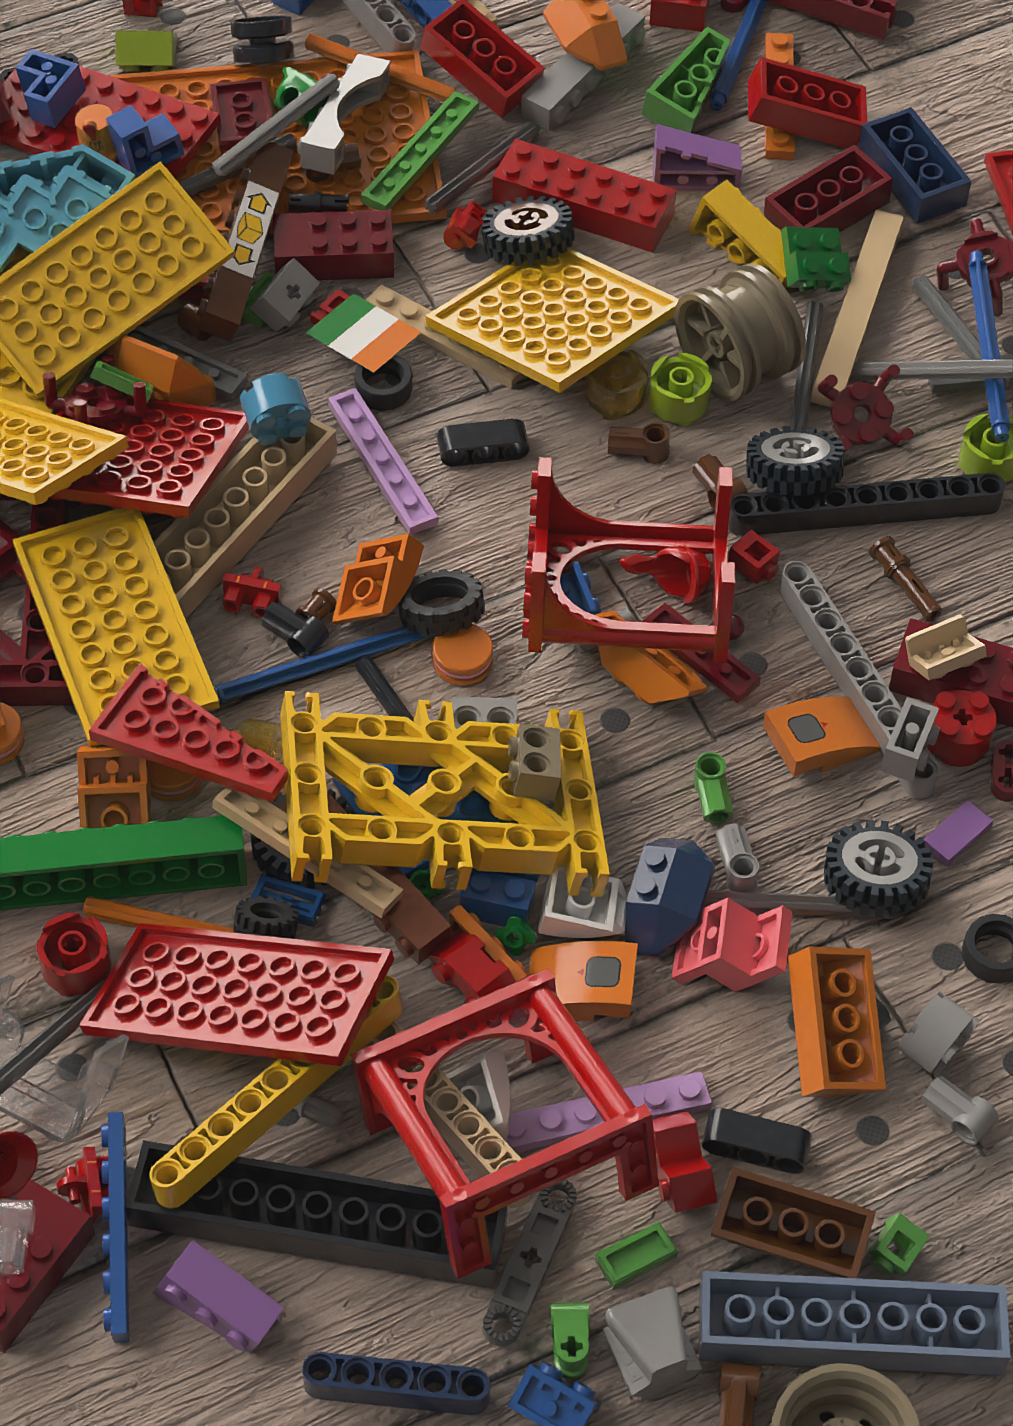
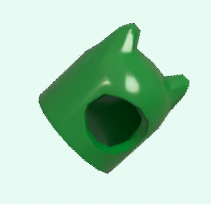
(292, 87)

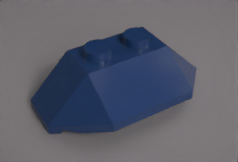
(666, 894)

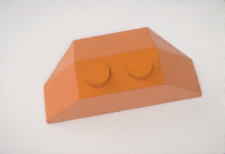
(587, 31)
(170, 374)
(650, 673)

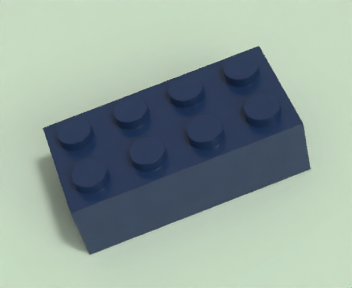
(922, 170)

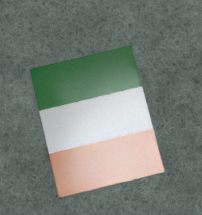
(363, 332)

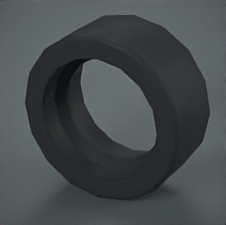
(388, 398)
(975, 962)

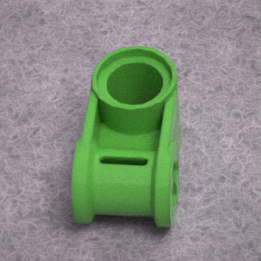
(570, 1335)

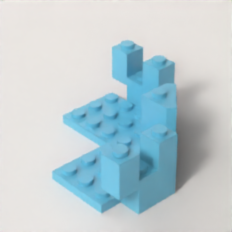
(52, 193)

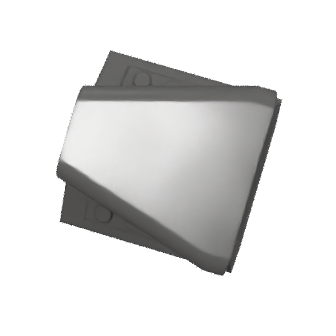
(651, 1342)

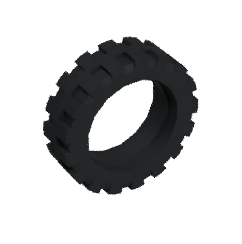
(447, 618)

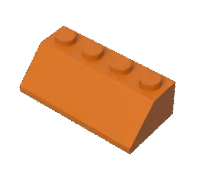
(836, 1021)

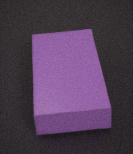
(957, 833)

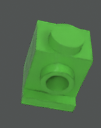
(908, 1242)

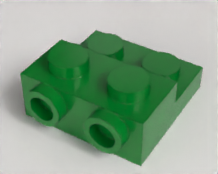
(815, 259)

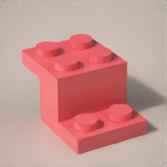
(734, 946)

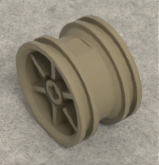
(741, 330)
(848, 1394)

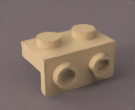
(943, 648)

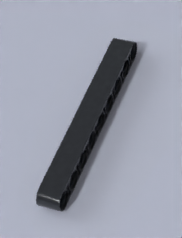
(867, 504)

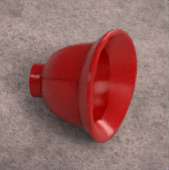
(17, 1162)

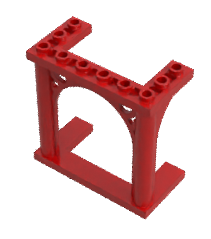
(559, 621)
(545, 1031)

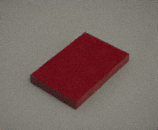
(242, 109)

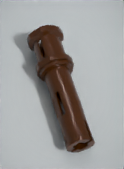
(898, 568)

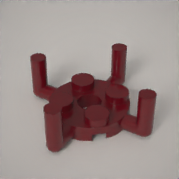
(999, 269)
(875, 402)
(96, 404)

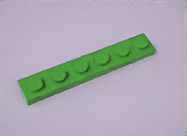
(420, 152)

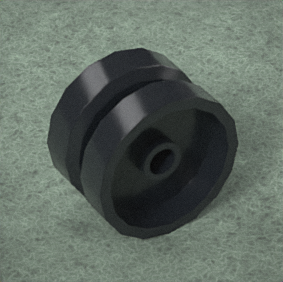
(262, 43)

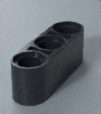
(483, 442)
(757, 1140)

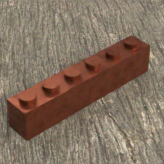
(413, 919)

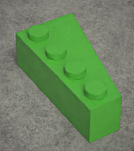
(686, 85)

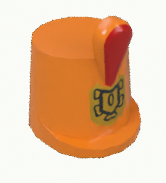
(93, 130)

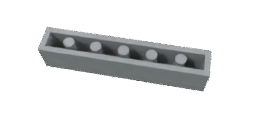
(572, 78)

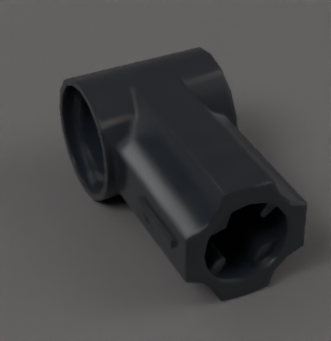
(301, 634)

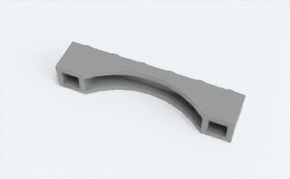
(362, 84)

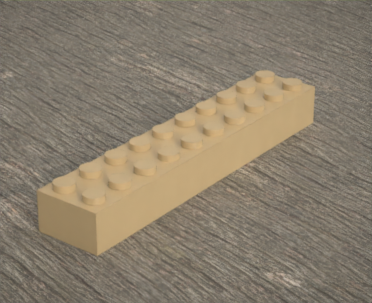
(240, 509)

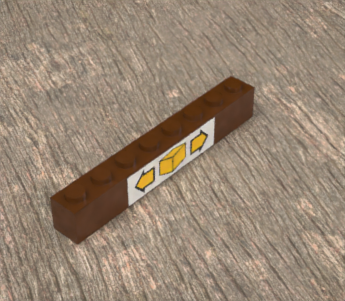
(246, 234)

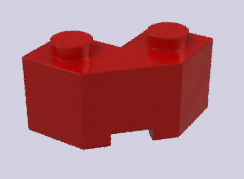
(466, 966)
(683, 1173)

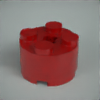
(966, 727)
(73, 953)

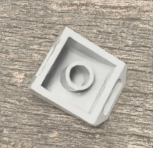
(582, 914)
(487, 1088)

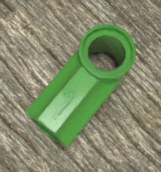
(713, 789)

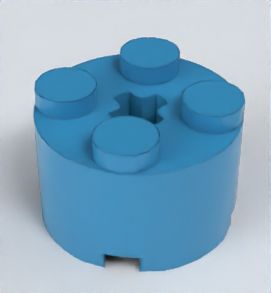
(276, 408)

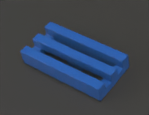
(306, 912)

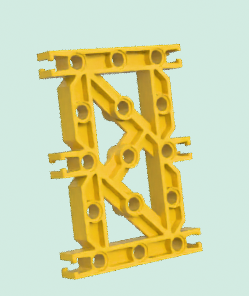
(411, 823)

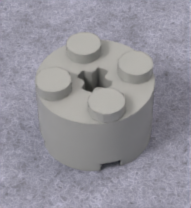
(938, 1034)

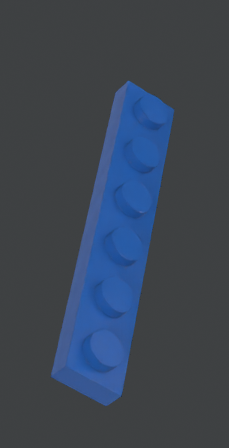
(116, 1242)

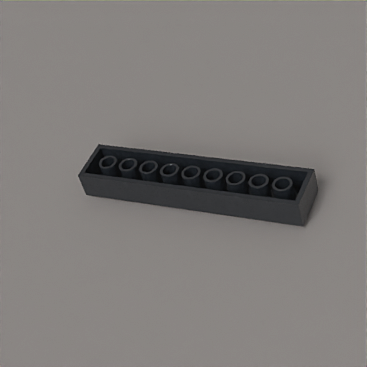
(313, 1217)

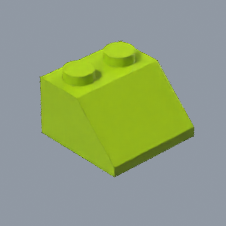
(145, 49)

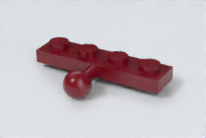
(730, 677)

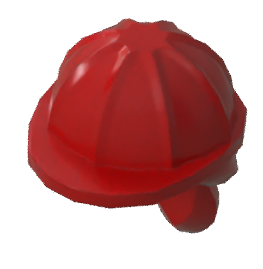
(676, 570)

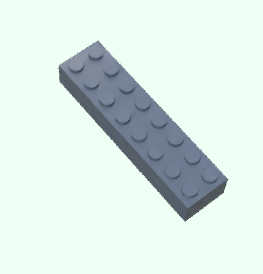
(853, 1323)

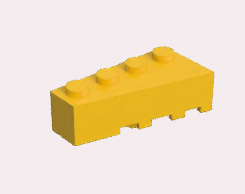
(740, 230)

